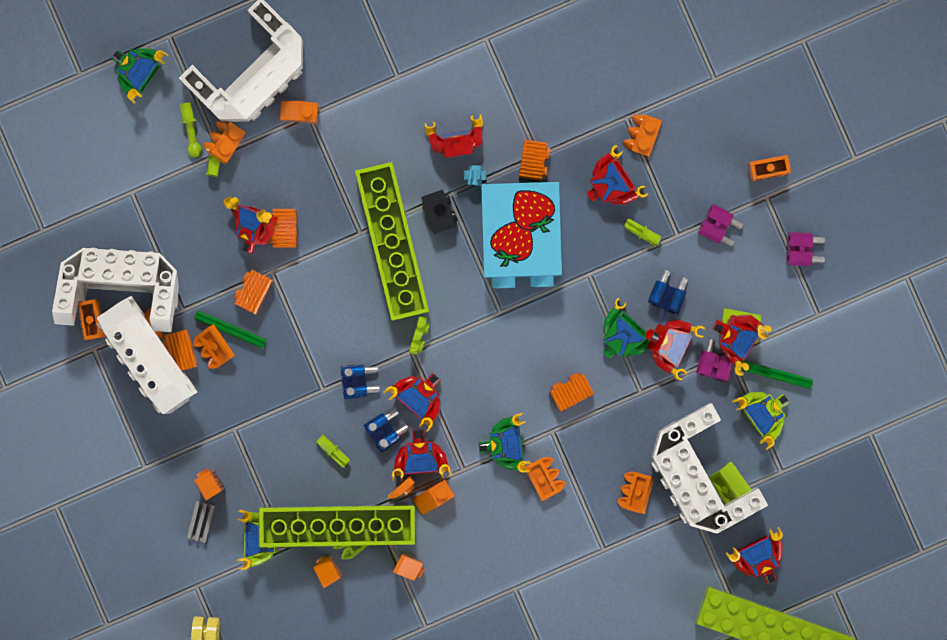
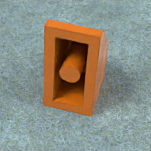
(299, 112)
(433, 497)
(409, 567)
(327, 570)

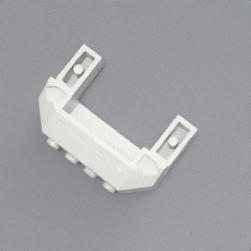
(261, 80)
(120, 272)
(171, 383)
(688, 480)

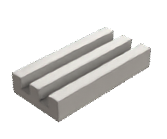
(196, 537)

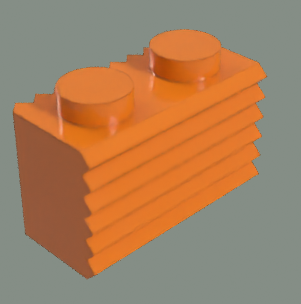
(533, 160)
(769, 168)
(285, 229)
(253, 291)
(89, 312)
(181, 349)
(571, 392)
(208, 483)

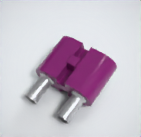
(716, 223)
(800, 249)
(714, 365)

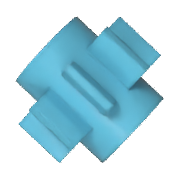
(475, 175)

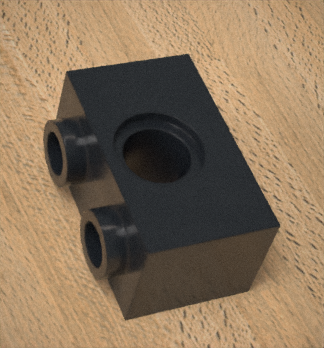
(439, 223)

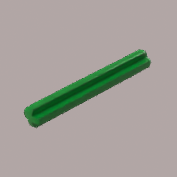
(230, 329)
(778, 375)

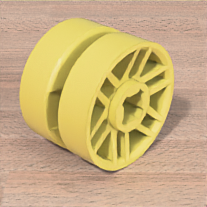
(201, 631)

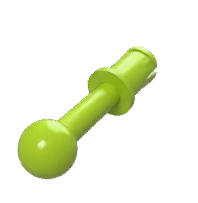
(194, 148)

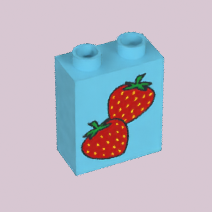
(521, 233)

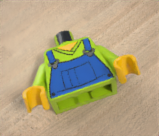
(764, 414)
(254, 554)

